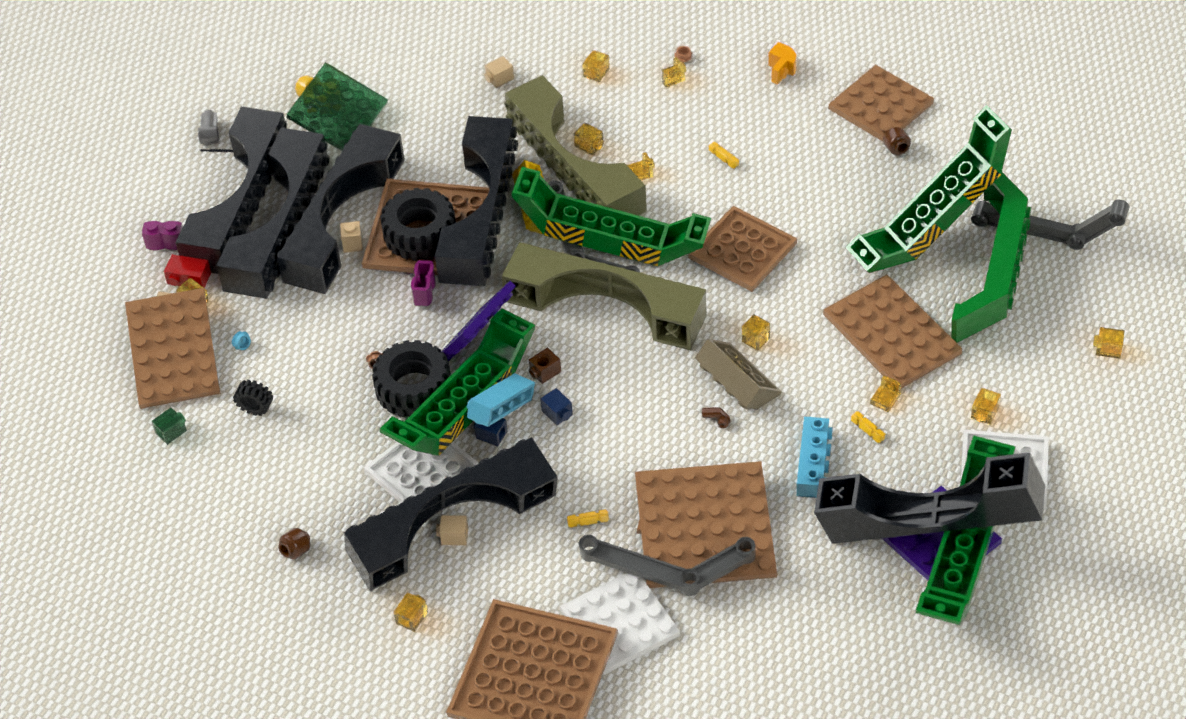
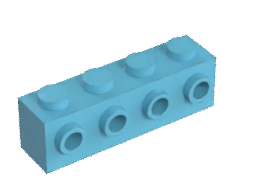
(500, 400)
(813, 455)

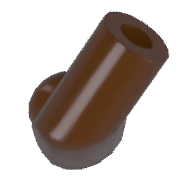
(717, 413)

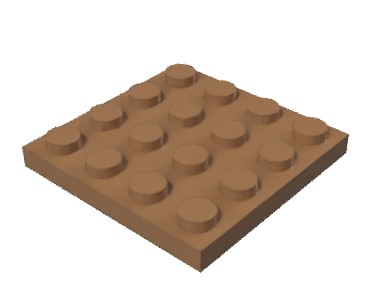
(880, 102)
(743, 248)

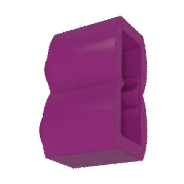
(161, 235)
(423, 283)

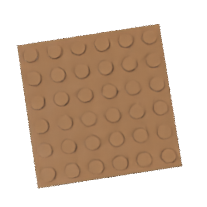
(464, 201)
(703, 511)
(532, 666)

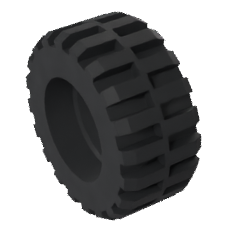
(411, 207)
(403, 360)

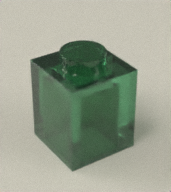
(169, 425)

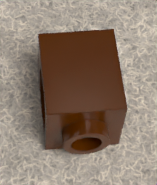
(544, 365)

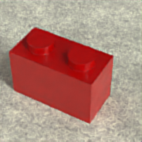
(182, 268)

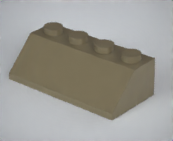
(736, 374)

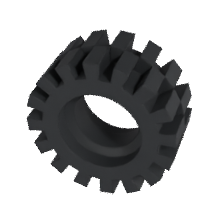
(253, 397)

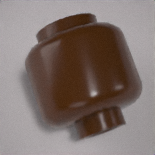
(897, 141)
(294, 543)

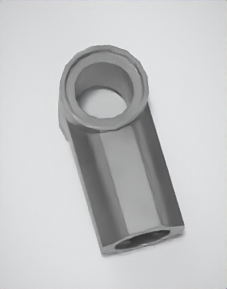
(209, 130)

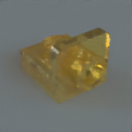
(674, 74)
(644, 168)
(886, 394)

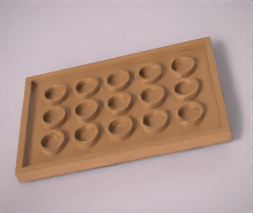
(892, 331)
(172, 348)

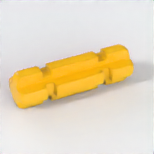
(724, 155)
(868, 427)
(587, 518)

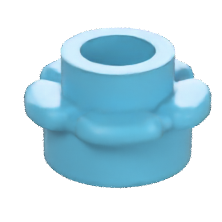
(241, 340)

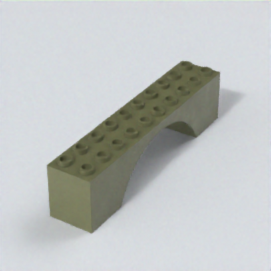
(538, 117)
(547, 276)

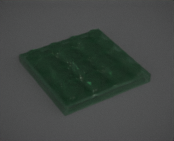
(336, 106)

